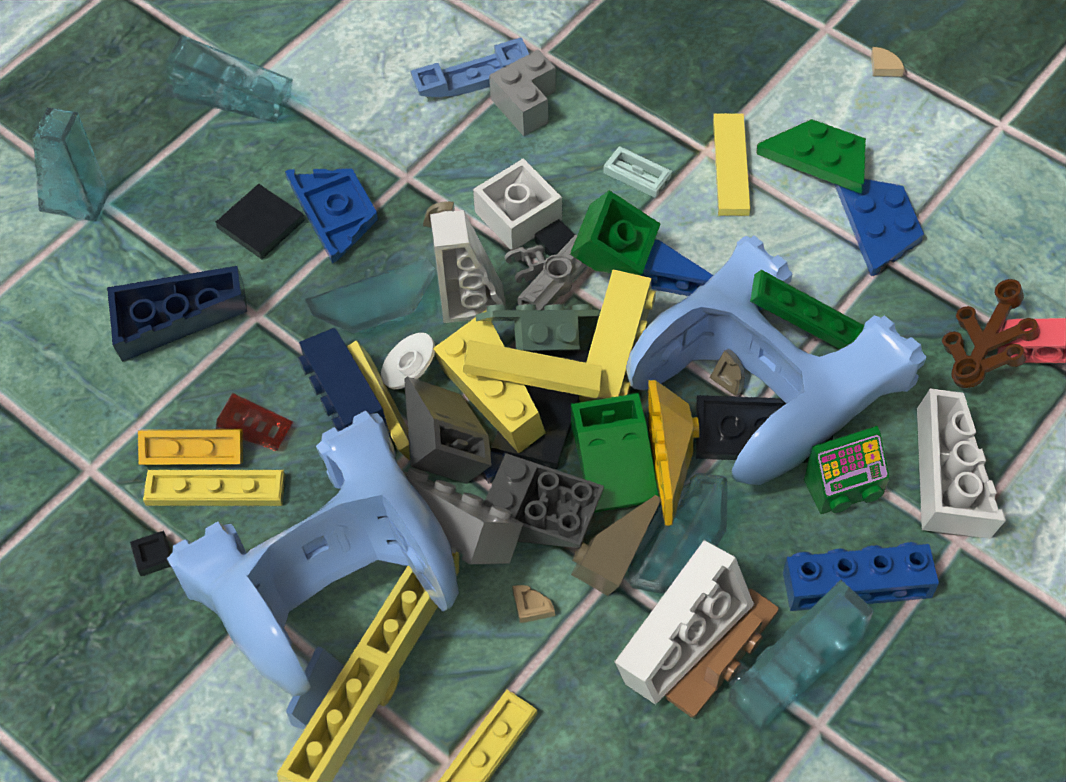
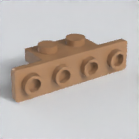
(723, 658)

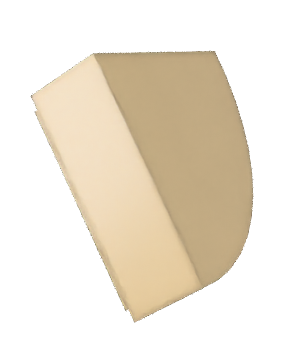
(885, 63)
(531, 604)

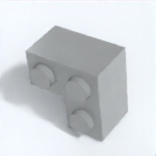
(522, 91)

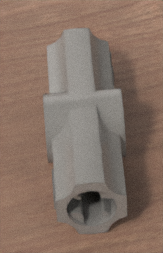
(547, 285)

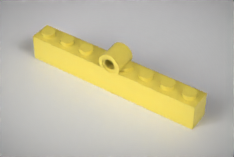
(362, 684)

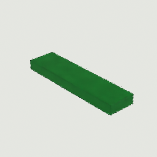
(804, 310)

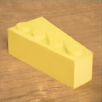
(618, 330)
(500, 401)

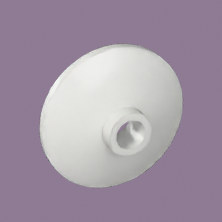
(409, 359)

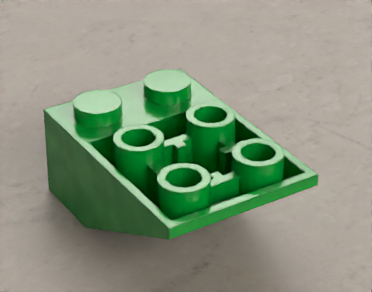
(615, 450)

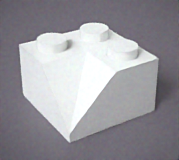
(517, 204)

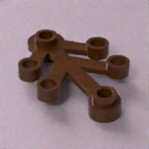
(972, 369)

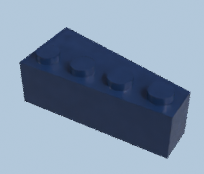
(171, 308)
(337, 379)

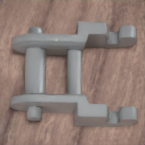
(526, 255)

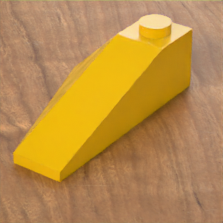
(671, 442)

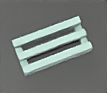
(634, 174)

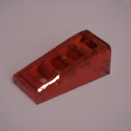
(249, 409)

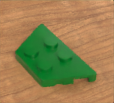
(820, 152)

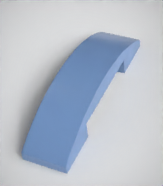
(467, 76)

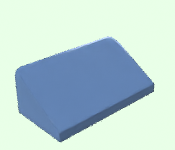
(321, 675)

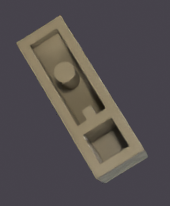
(610, 552)

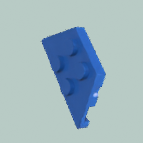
(334, 207)
(881, 222)

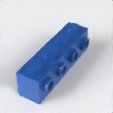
(872, 573)

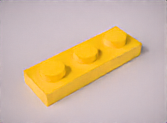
(190, 446)

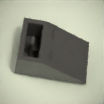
(444, 433)
(547, 501)

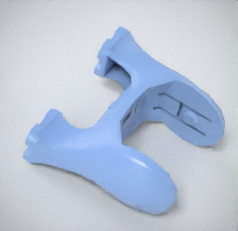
(817, 390)
(367, 521)

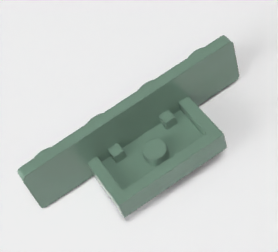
(543, 329)

